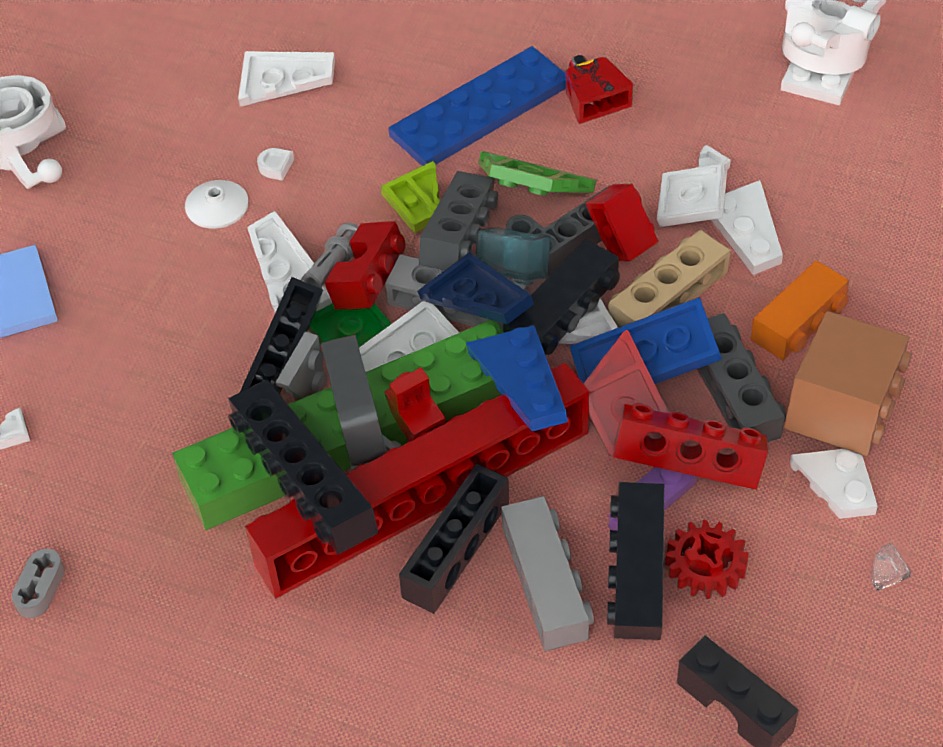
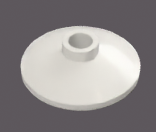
(216, 204)

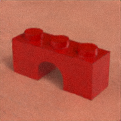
(360, 281)

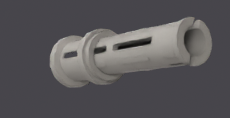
(336, 250)

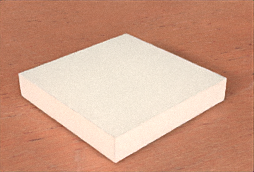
(692, 195)

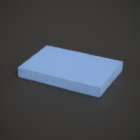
(23, 292)

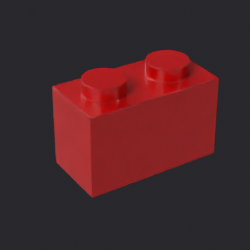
(622, 221)

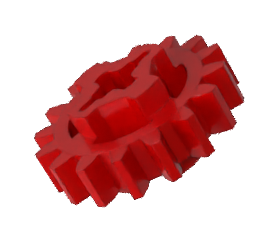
(706, 559)

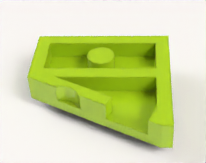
(414, 196)

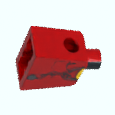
(596, 88)

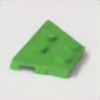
(536, 177)

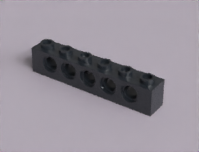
(302, 467)

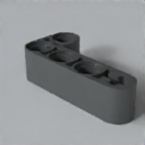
(564, 233)
(353, 400)

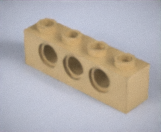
(673, 279)

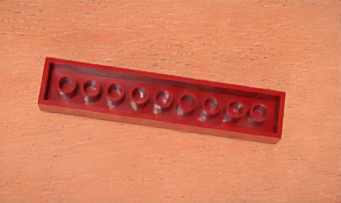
(417, 481)

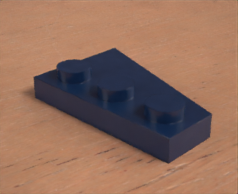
(477, 290)

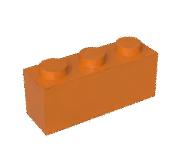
(799, 310)

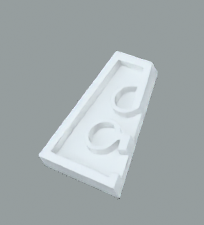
(283, 73)
(750, 228)

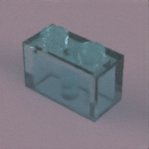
(514, 253)

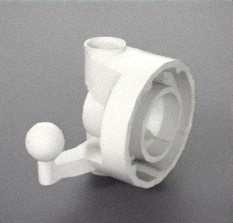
(830, 34)
(25, 121)

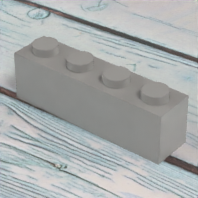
(546, 574)

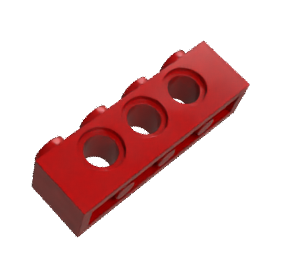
(703, 460)

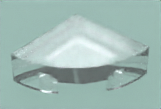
(888, 568)

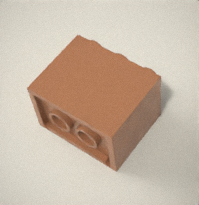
(848, 383)

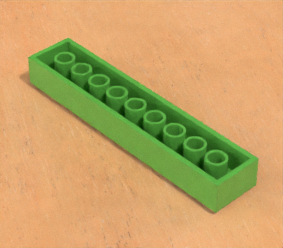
(230, 481)

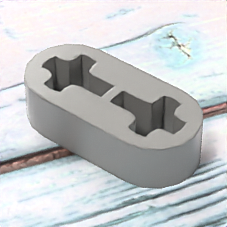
(43, 585)

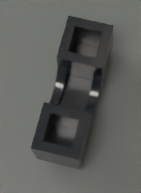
(761, 712)

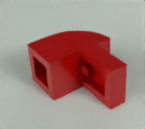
(412, 404)

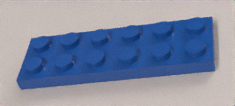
(478, 107)

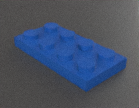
(667, 341)

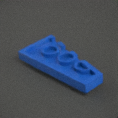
(522, 374)

